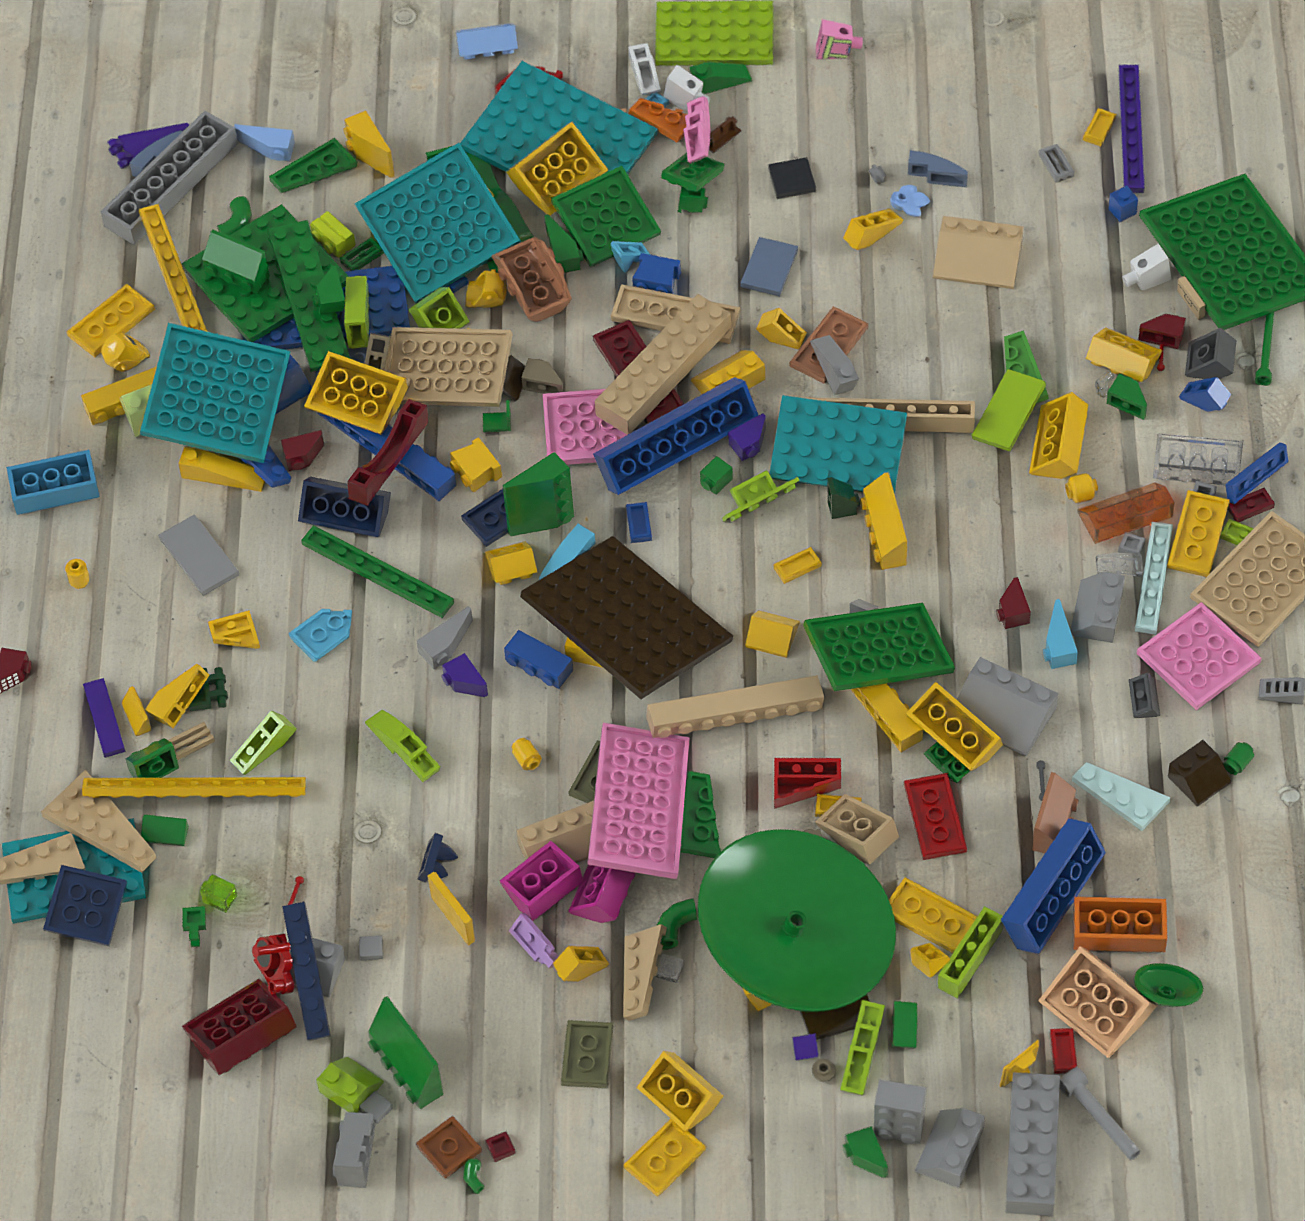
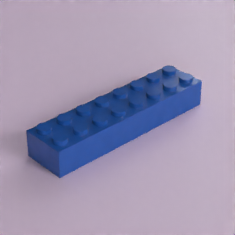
(675, 435)

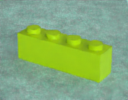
(970, 952)

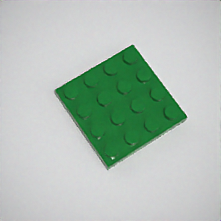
(605, 212)

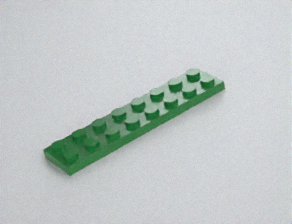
(301, 274)

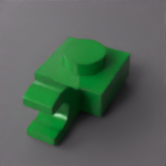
(194, 920)

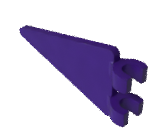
(136, 142)

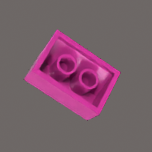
(542, 880)
(601, 893)

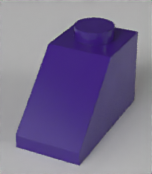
(748, 437)
(464, 677)

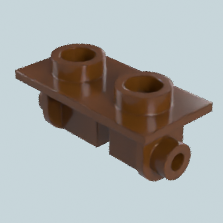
(723, 134)

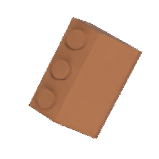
(1055, 810)

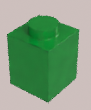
(716, 475)

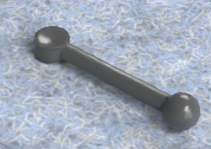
(1041, 765)

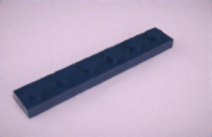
(306, 971)

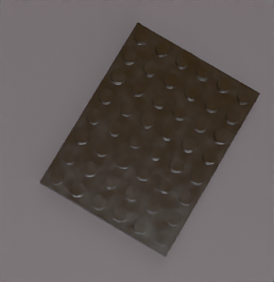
(626, 617)

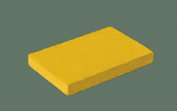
(451, 908)
(664, 1157)

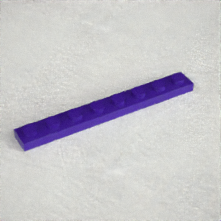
(1131, 128)

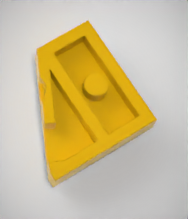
(234, 630)

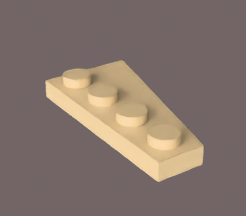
(40, 860)
(639, 970)

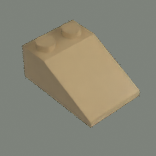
(859, 828)

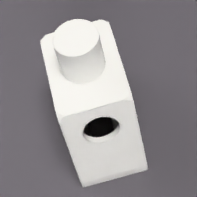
(682, 88)
(1149, 269)

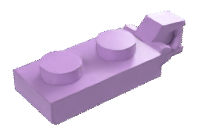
(533, 940)

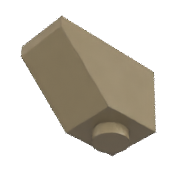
(540, 377)

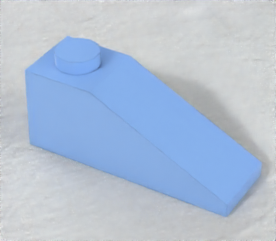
(270, 142)

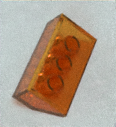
(1127, 512)

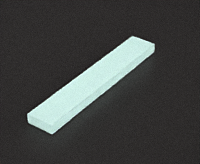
(1153, 578)

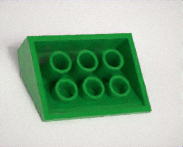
(539, 497)
(405, 1055)

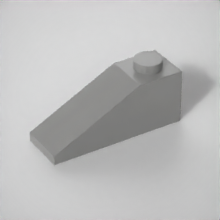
(835, 365)
(442, 641)

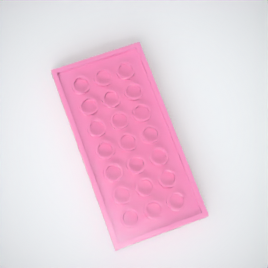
(638, 801)

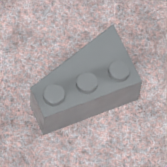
(354, 1149)

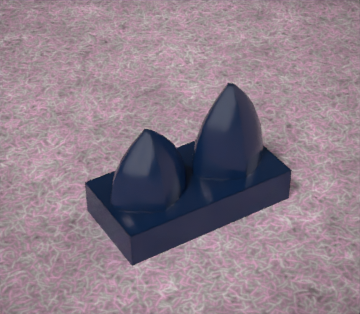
(435, 850)

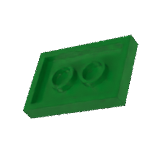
(692, 175)

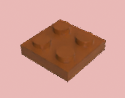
(448, 1147)

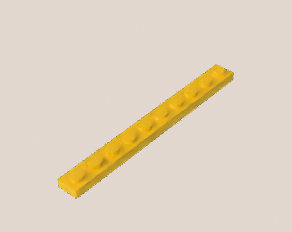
(194, 786)

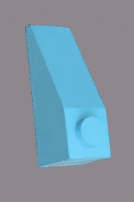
(1060, 645)

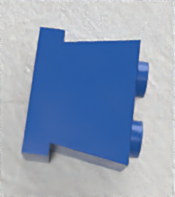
(656, 273)

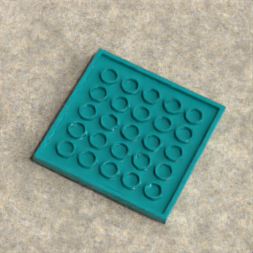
(437, 222)
(215, 393)

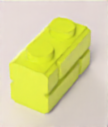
(332, 234)

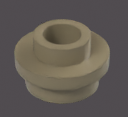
(826, 1075)

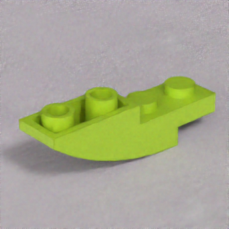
(404, 742)

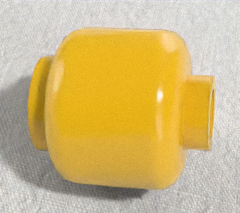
(1081, 488)

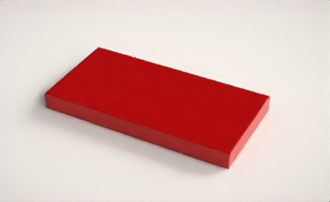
(935, 816)

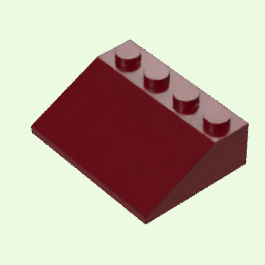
(239, 1026)

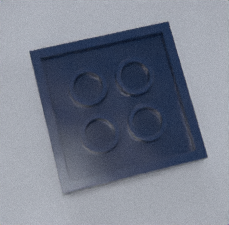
(85, 905)

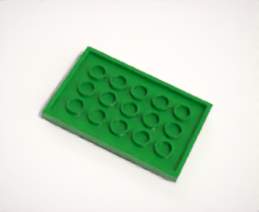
(878, 646)

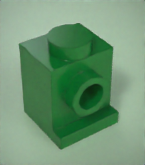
(692, 201)

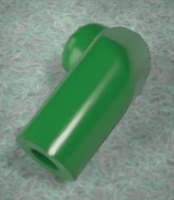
(470, 1175)

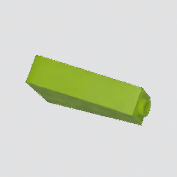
(357, 311)

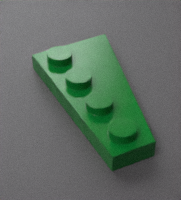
(699, 817)

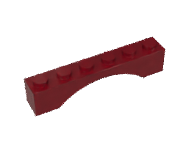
(369, 478)

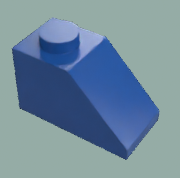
(1206, 394)

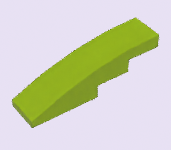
(862, 1047)

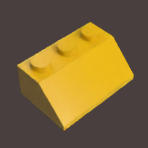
(1122, 354)
(742, 365)
(679, 1090)

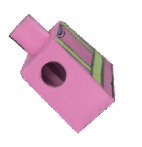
(836, 40)

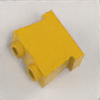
(475, 465)

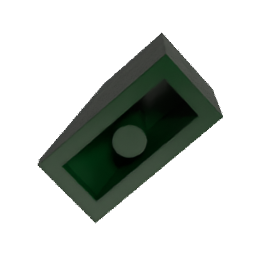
(841, 499)

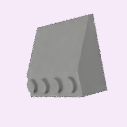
(1008, 704)

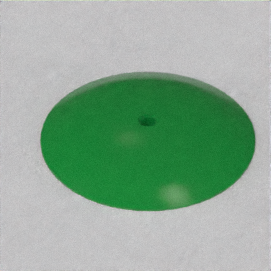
(803, 879)

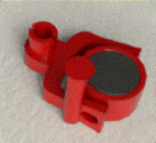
(273, 953)

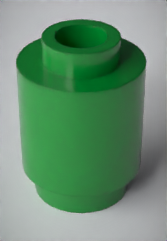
(1238, 758)

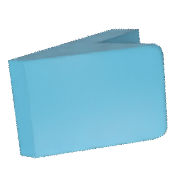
(627, 252)

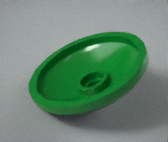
(1168, 985)

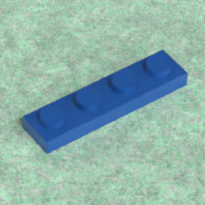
(1257, 473)

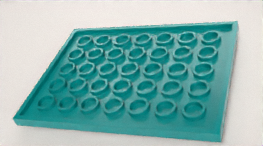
(537, 106)

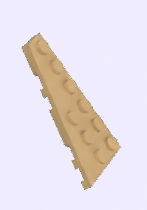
(99, 824)

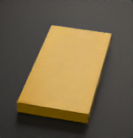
(112, 317)
(1198, 533)
(930, 915)

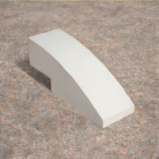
(644, 69)

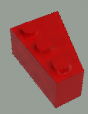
(804, 778)

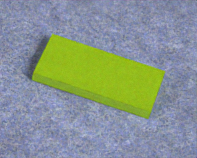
(1008, 410)

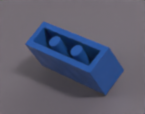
(538, 659)

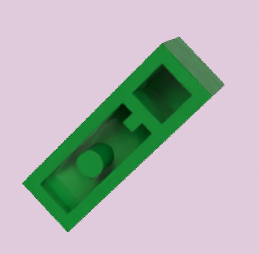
(720, 75)
(563, 246)

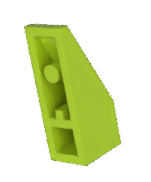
(263, 742)

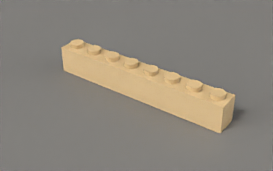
(923, 414)
(735, 706)

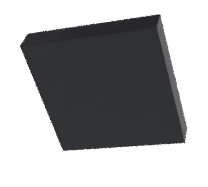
(791, 178)

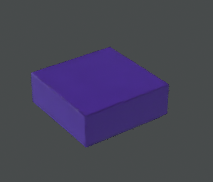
(805, 1046)

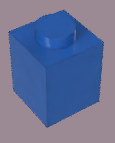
(1123, 203)

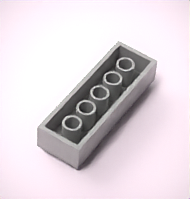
(1032, 1144)

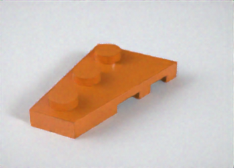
(668, 121)

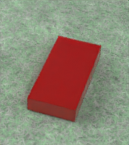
(1063, 1050)

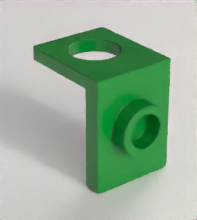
(498, 420)

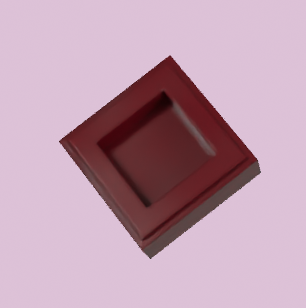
(500, 1146)

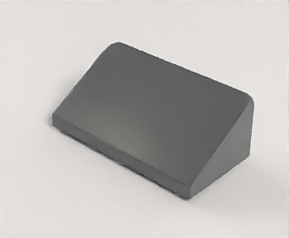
(1144, 696)

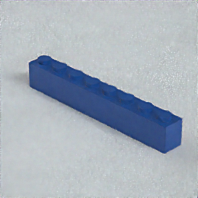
(415, 465)

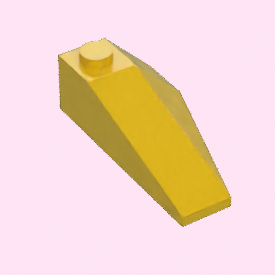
(218, 469)

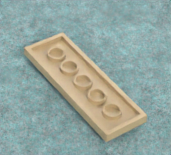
(658, 309)

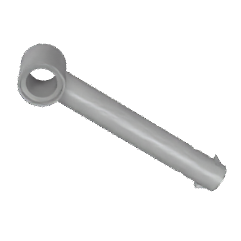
(1074, 1083)

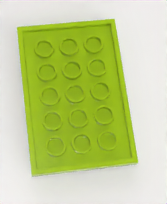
(714, 32)

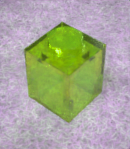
(218, 893)

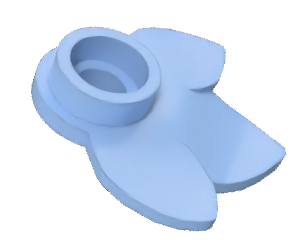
(909, 200)

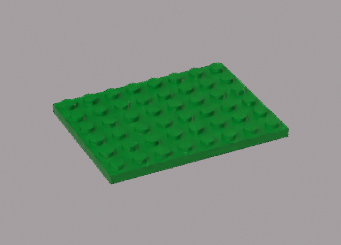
(1230, 250)

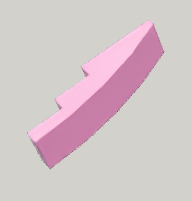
(698, 129)

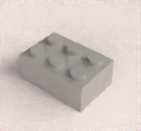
(899, 1111)

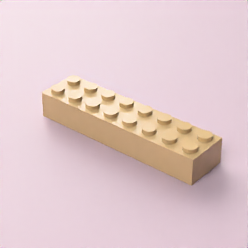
(662, 364)

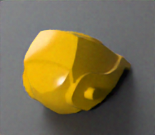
(486, 291)
(123, 352)

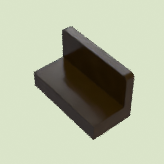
(513, 381)

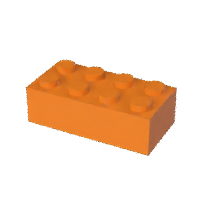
(1120, 924)

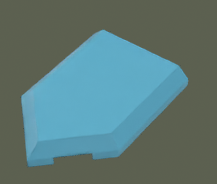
(322, 632)

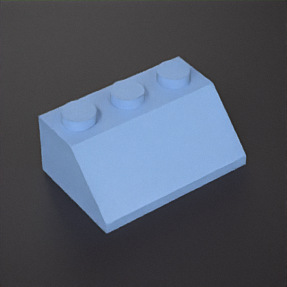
(487, 40)

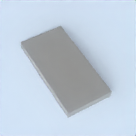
(198, 555)

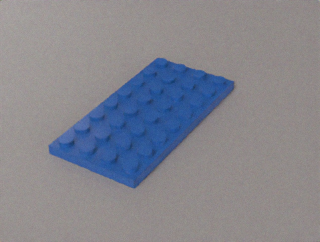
(386, 309)

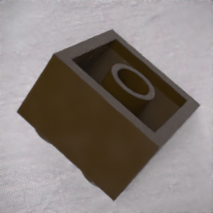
(1199, 773)

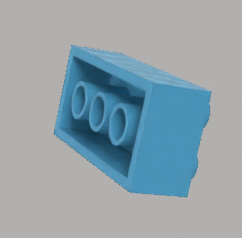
(52, 482)

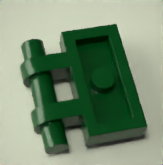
(205, 696)

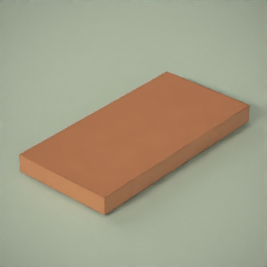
(842, 328)

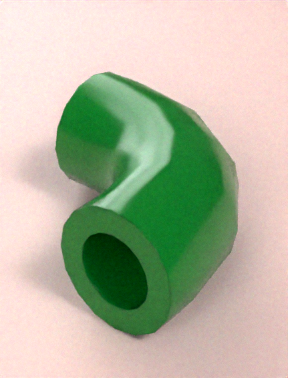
(240, 216)
(674, 918)

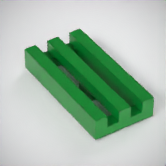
(364, 257)

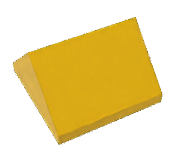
(771, 633)

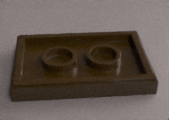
(832, 1021)

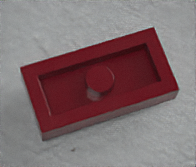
(1251, 505)

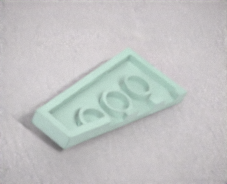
(1128, 799)

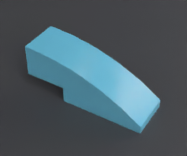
(574, 545)

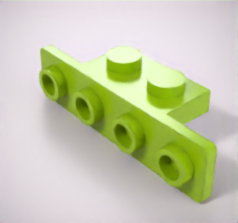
(754, 491)

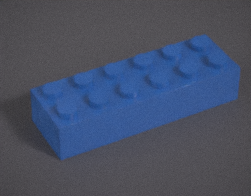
(1053, 886)

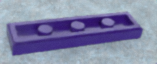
(104, 717)

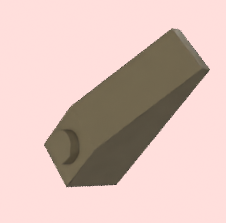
(377, 350)

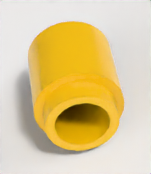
(77, 573)
(526, 754)

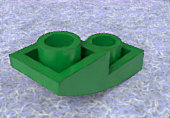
(946, 762)
(904, 1024)

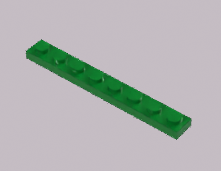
(377, 571)

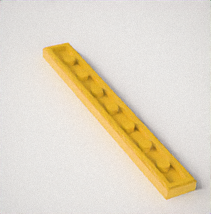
(171, 267)

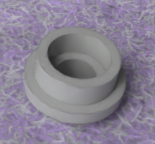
(877, 174)

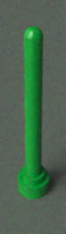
(1264, 375)

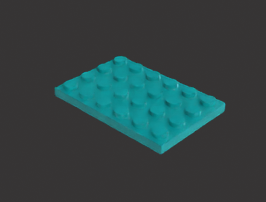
(837, 442)
(32, 897)

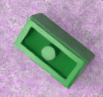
(164, 830)

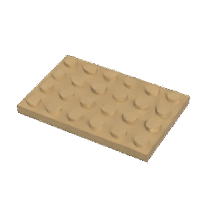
(450, 364)
(1258, 580)

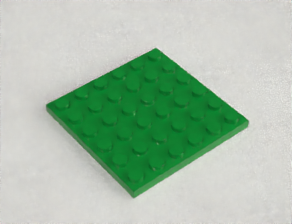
(269, 308)

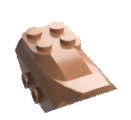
(534, 278)

